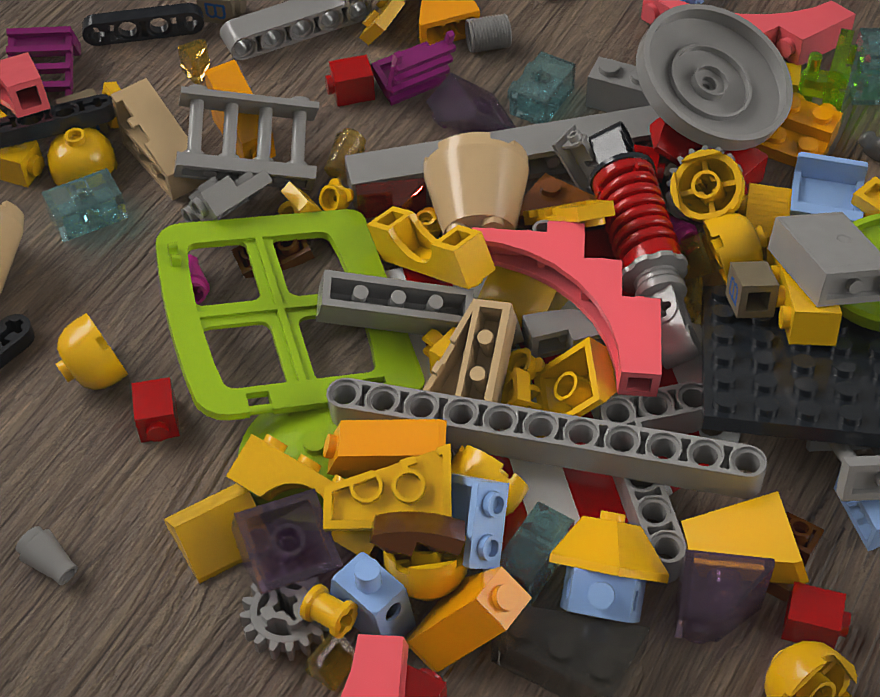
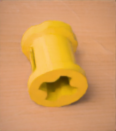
(329, 611)

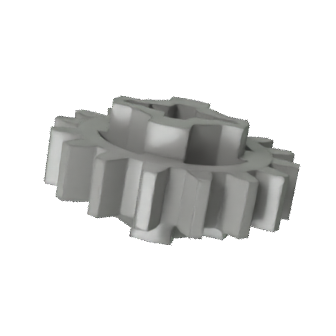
(276, 629)

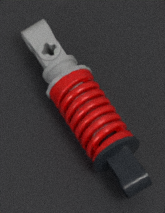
(644, 237)

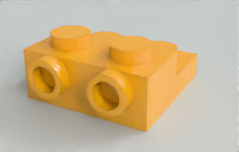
(806, 129)

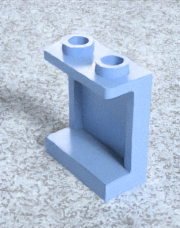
(826, 185)
(483, 508)

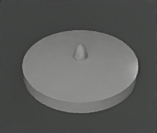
(714, 77)

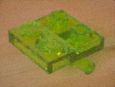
(824, 83)

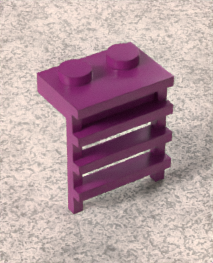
(47, 43)
(414, 69)

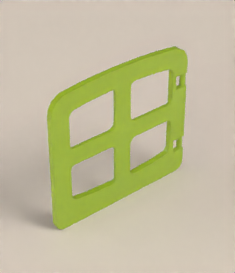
(275, 309)

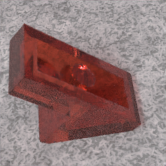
(378, 197)

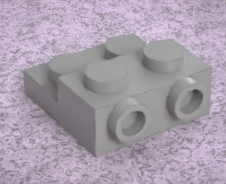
(218, 198)

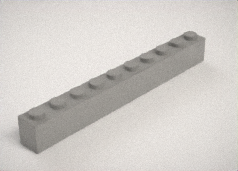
(536, 139)

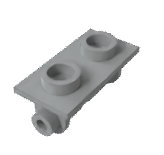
(576, 157)

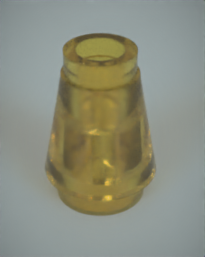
(345, 143)

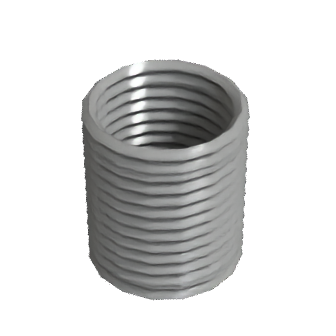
(488, 33)

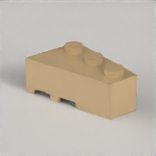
(152, 135)
(477, 353)

